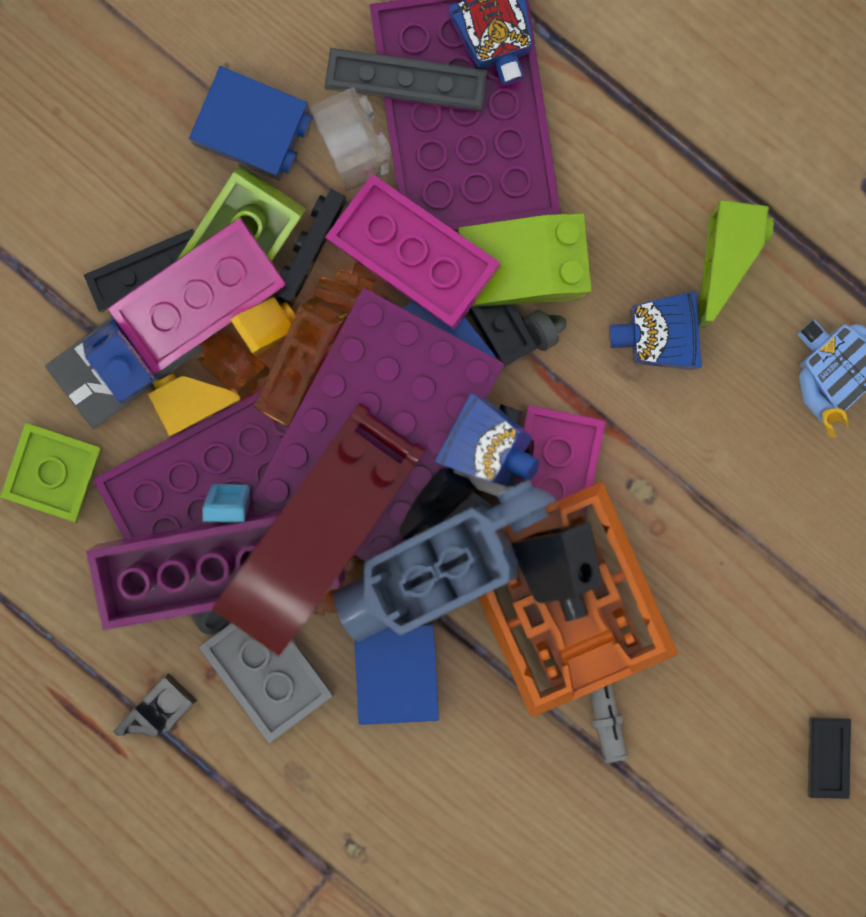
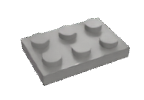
(268, 687)

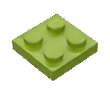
(51, 472)

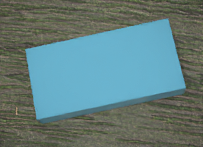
(227, 503)

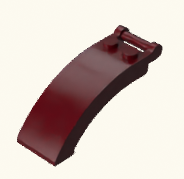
(317, 532)

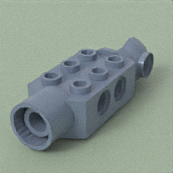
(440, 567)

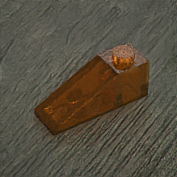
(300, 358)

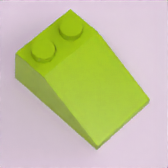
(261, 206)
(733, 243)
(539, 259)

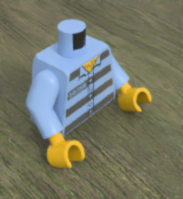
(833, 372)

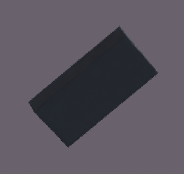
(829, 757)

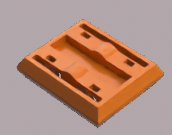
(588, 649)

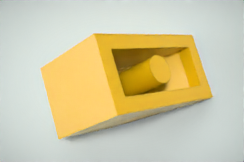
(264, 326)
(187, 402)

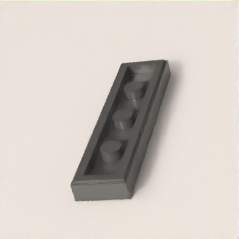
(406, 79)

